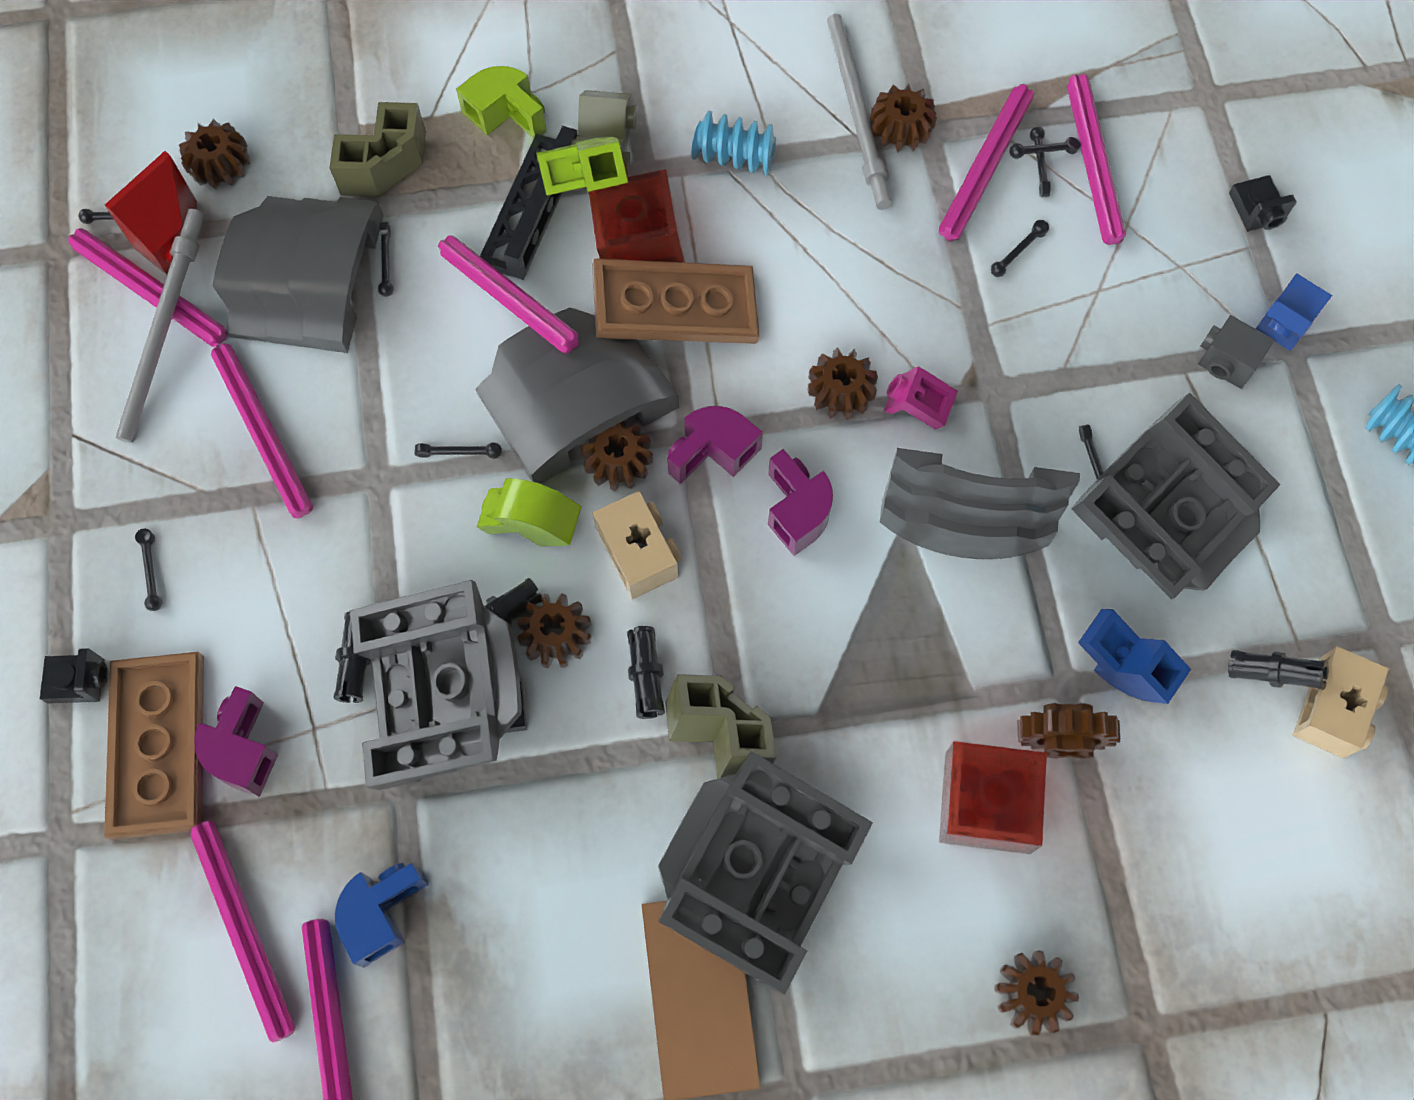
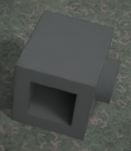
(1234, 351)

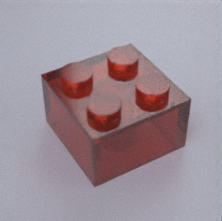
(637, 220)
(993, 797)

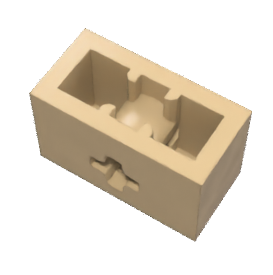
(644, 567)
(1343, 712)

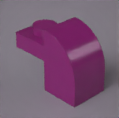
(715, 434)
(807, 505)
(228, 751)

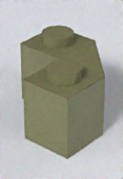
(607, 116)
(379, 161)
(708, 711)

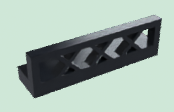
(536, 211)

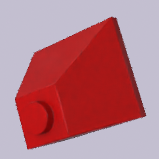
(154, 210)

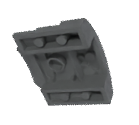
(294, 268)
(559, 400)
(1180, 499)
(973, 512)
(439, 682)
(756, 867)

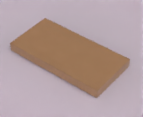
(674, 301)
(151, 745)
(698, 1016)

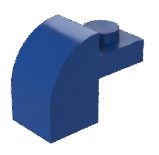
(1293, 311)
(1133, 664)
(364, 916)

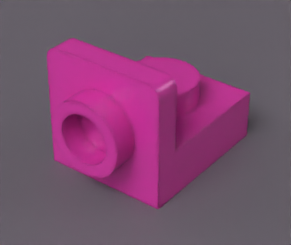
(921, 396)

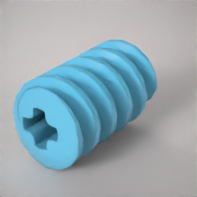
(734, 143)
(1396, 421)

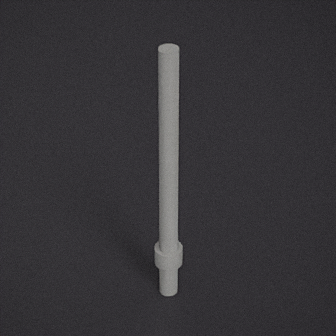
(874, 167)
(183, 252)

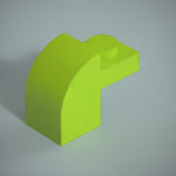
(498, 95)
(587, 164)
(531, 511)

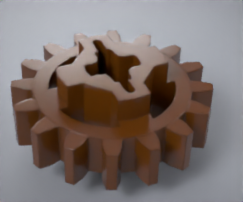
(1069, 730)

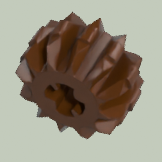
(903, 117)
(214, 154)
(856, 388)
(633, 453)
(552, 645)
(1048, 981)

